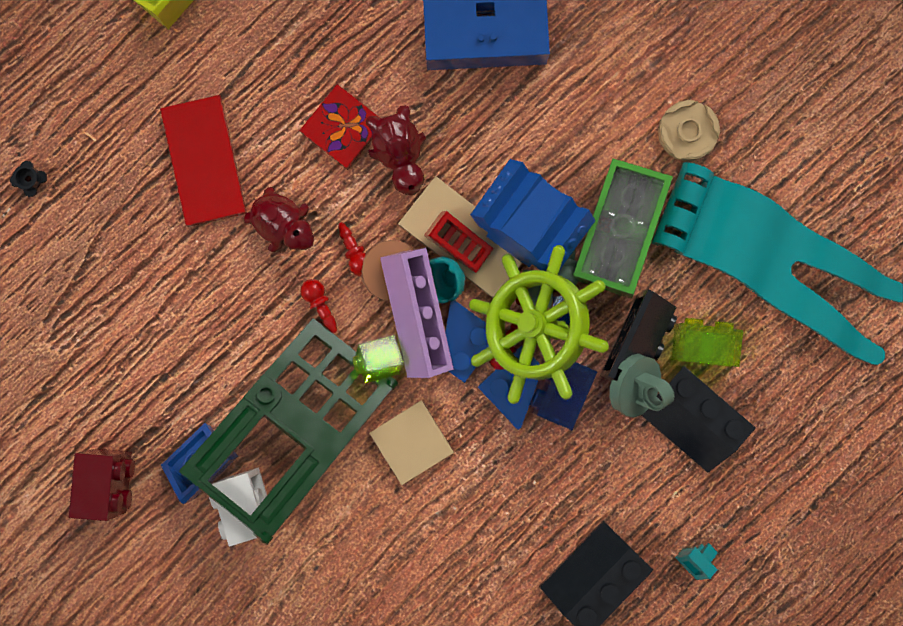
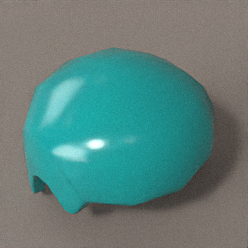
(448, 278)

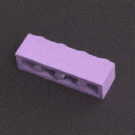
(416, 313)

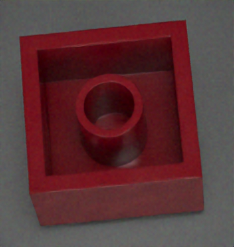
(101, 484)

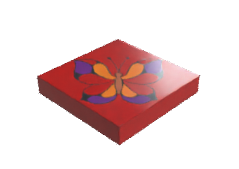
(340, 127)

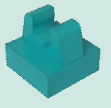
(698, 561)

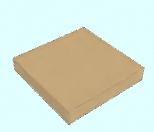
(411, 442)

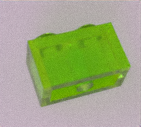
(707, 344)

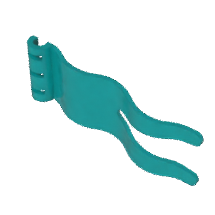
(758, 244)

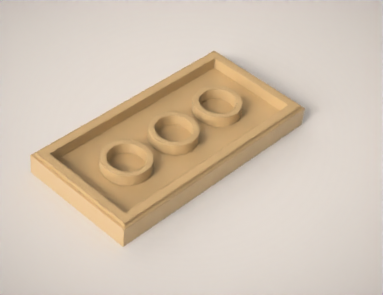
(439, 198)

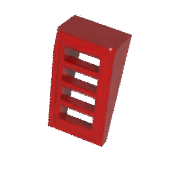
(432, 234)

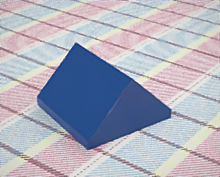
(183, 487)

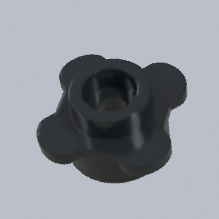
(20, 175)

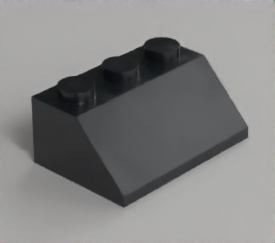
(641, 331)
(699, 421)
(595, 578)

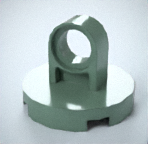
(638, 387)

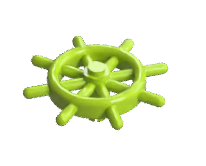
(538, 325)

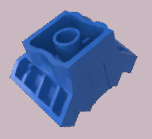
(530, 216)

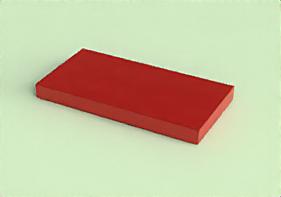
(203, 160)

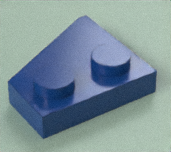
(465, 338)
(497, 387)

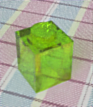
(378, 359)

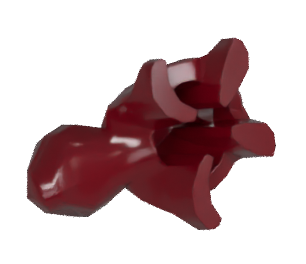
(398, 147)
(280, 221)

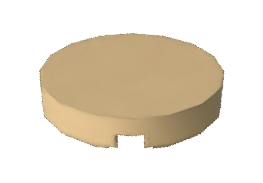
(688, 130)

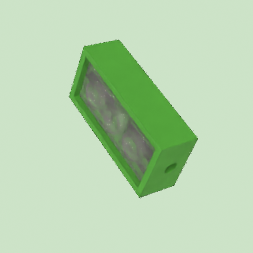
(623, 227)

